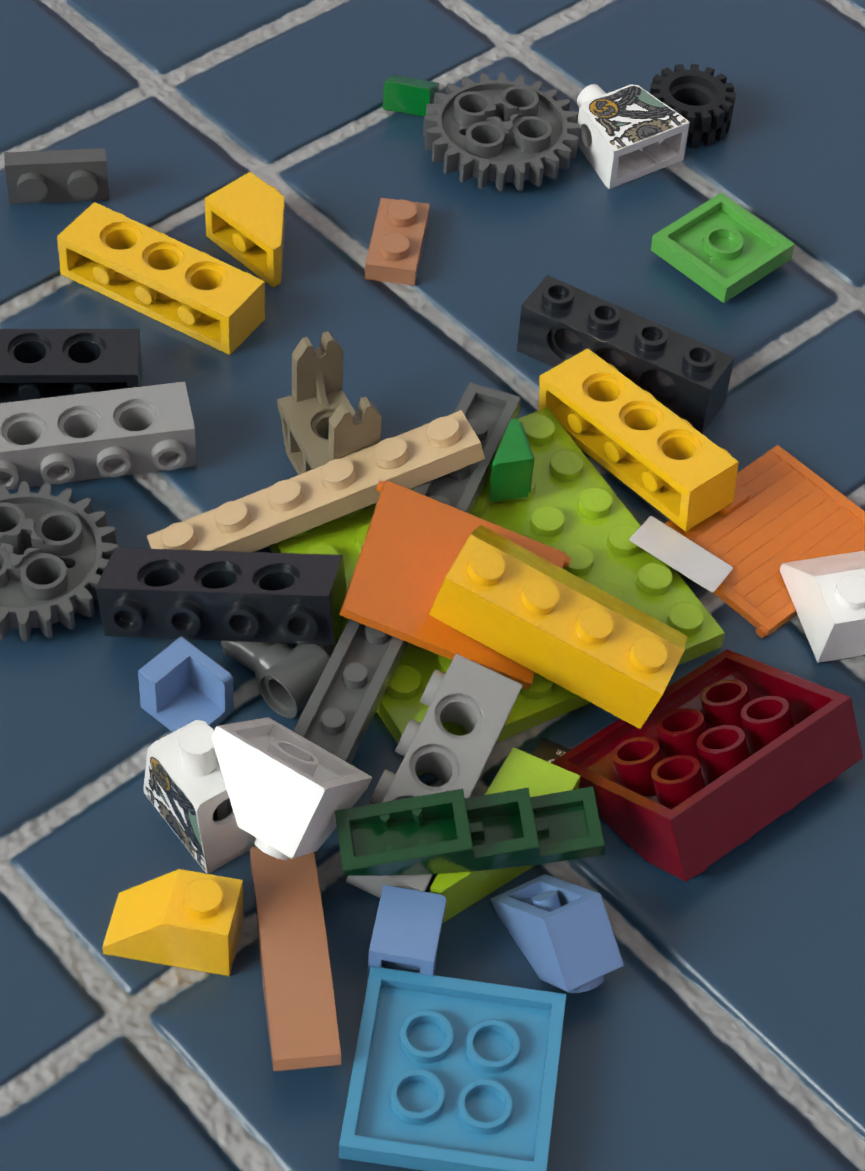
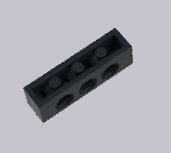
(67, 362)
(675, 369)
(222, 595)

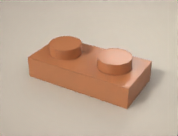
(397, 241)

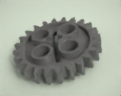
(501, 131)
(49, 559)

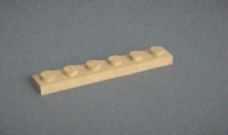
(328, 490)

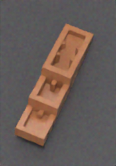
(294, 962)

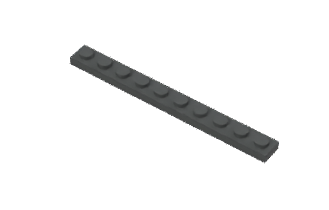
(368, 658)

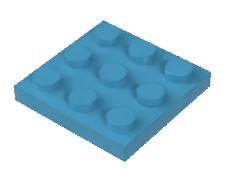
(453, 1074)

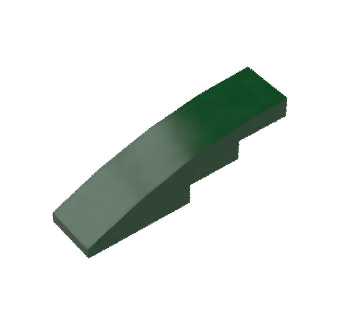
(468, 834)

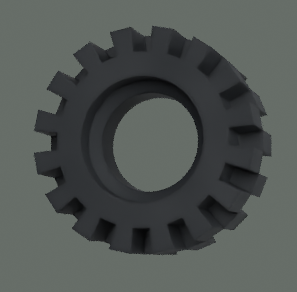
(699, 98)

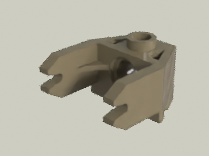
(318, 415)

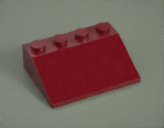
(716, 760)

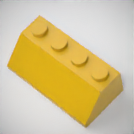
(559, 626)

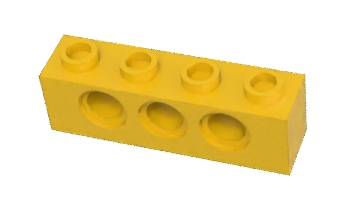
(162, 278)
(639, 439)

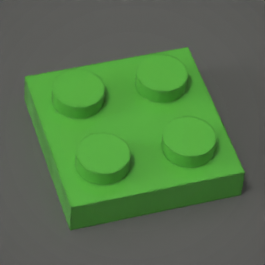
(722, 247)

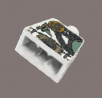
(628, 133)
(186, 789)

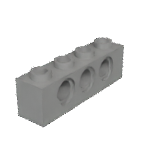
(96, 435)
(466, 696)

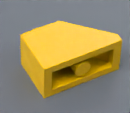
(249, 225)
(179, 922)

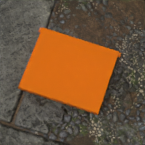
(776, 518)
(404, 566)

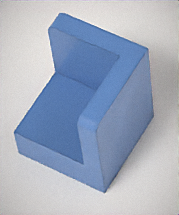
(185, 687)
(407, 930)

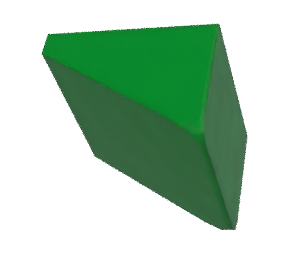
(408, 94)
(512, 465)

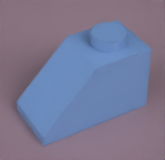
(561, 932)

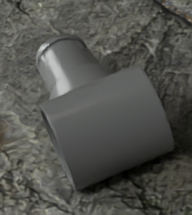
(282, 673)

